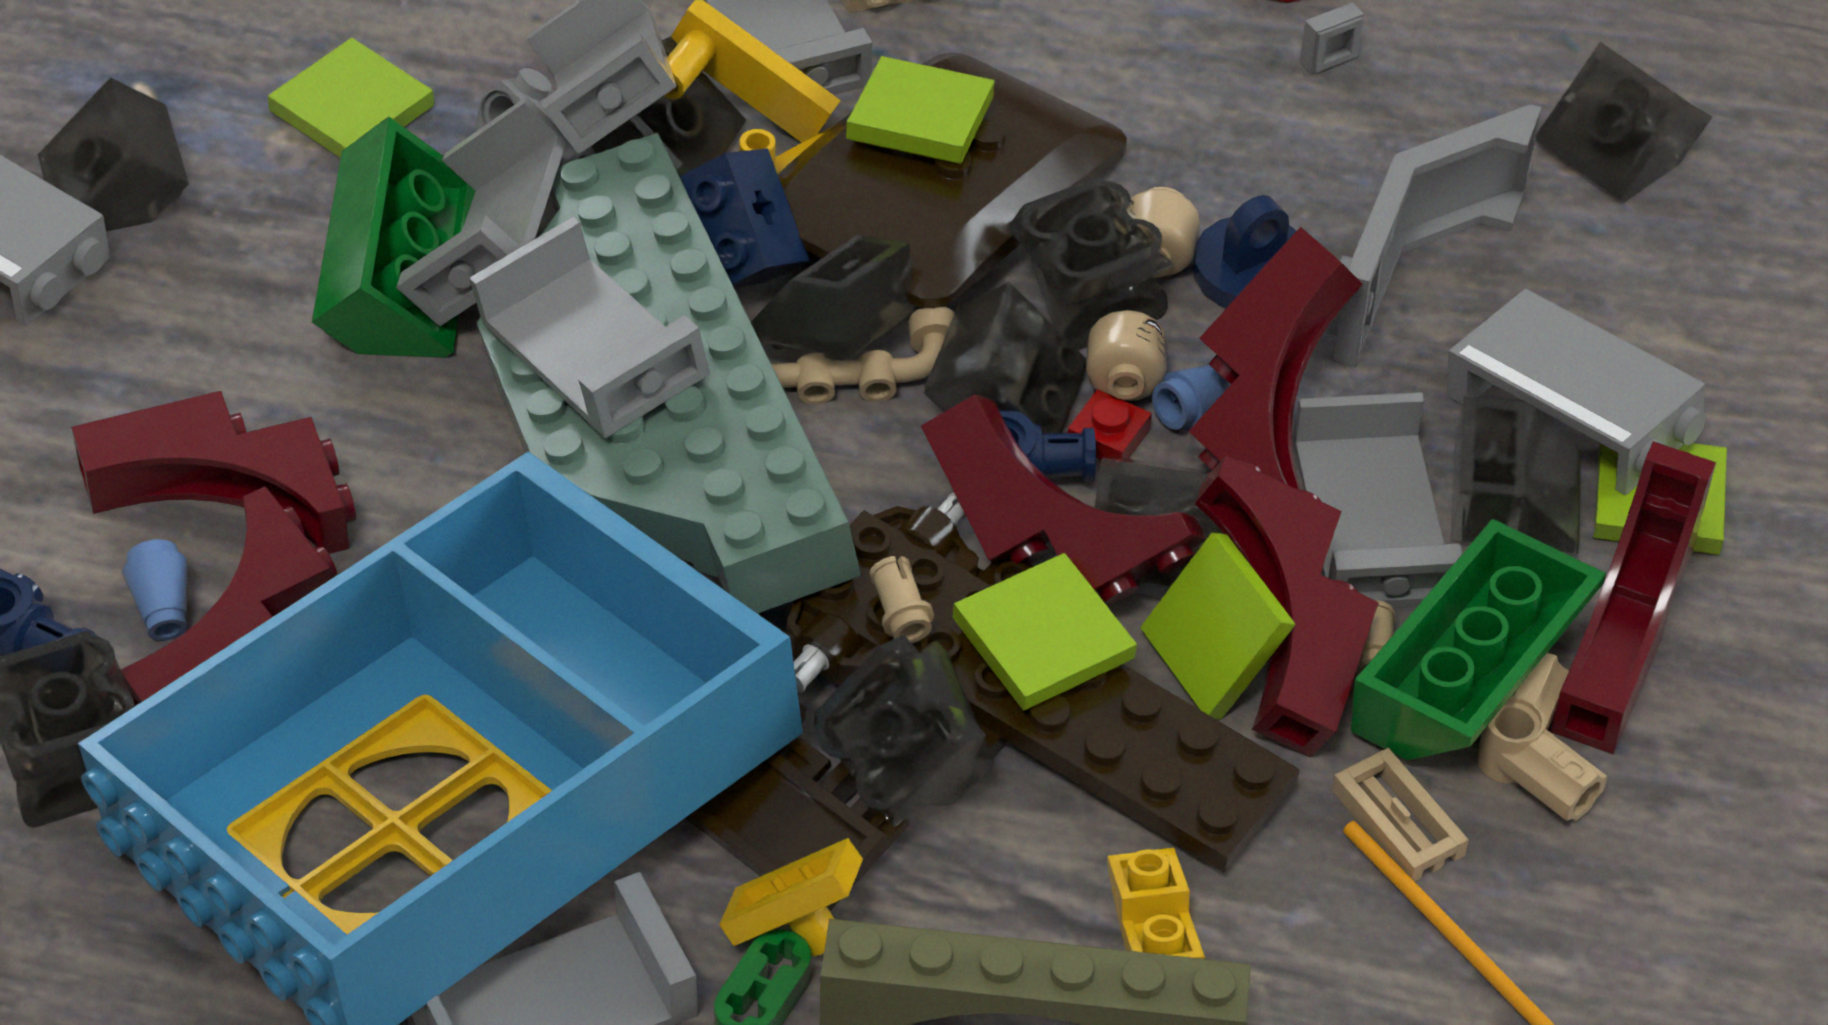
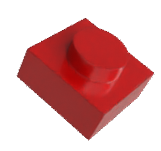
(1116, 424)

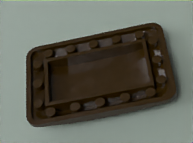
(946, 209)

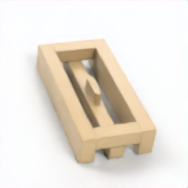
(1390, 821)

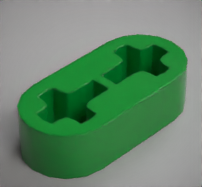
(751, 982)

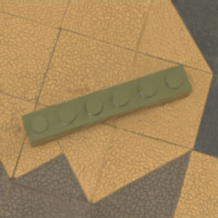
(928, 974)

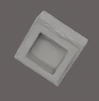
(1331, 38)

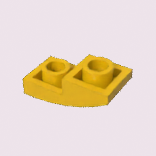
(1153, 903)

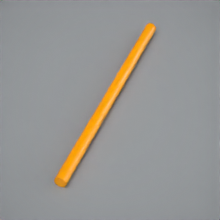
(1445, 925)

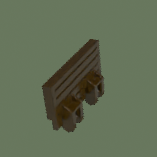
(785, 815)

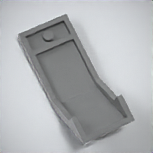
(1429, 195)

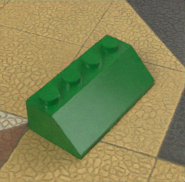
(386, 214)
(1470, 643)

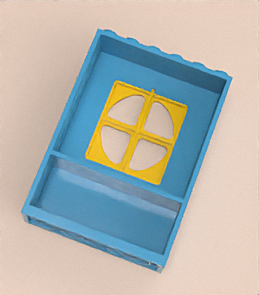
(494, 631)

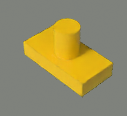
(794, 896)

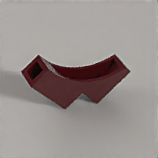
(1263, 352)
(206, 455)
(1021, 510)
(1286, 543)
(271, 576)
(1634, 598)

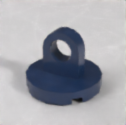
(1239, 248)

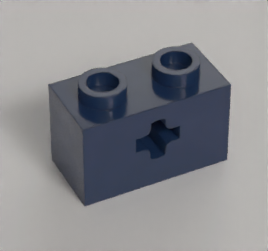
(746, 216)

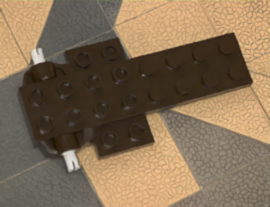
(1108, 734)

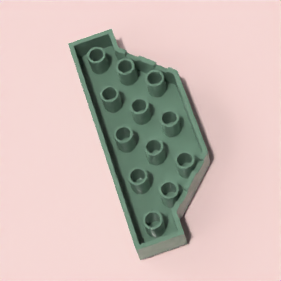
(725, 462)

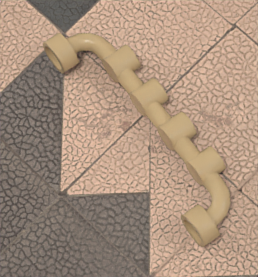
(874, 370)

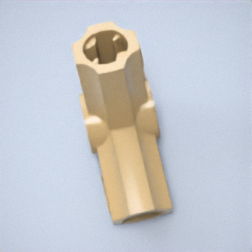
(1524, 752)

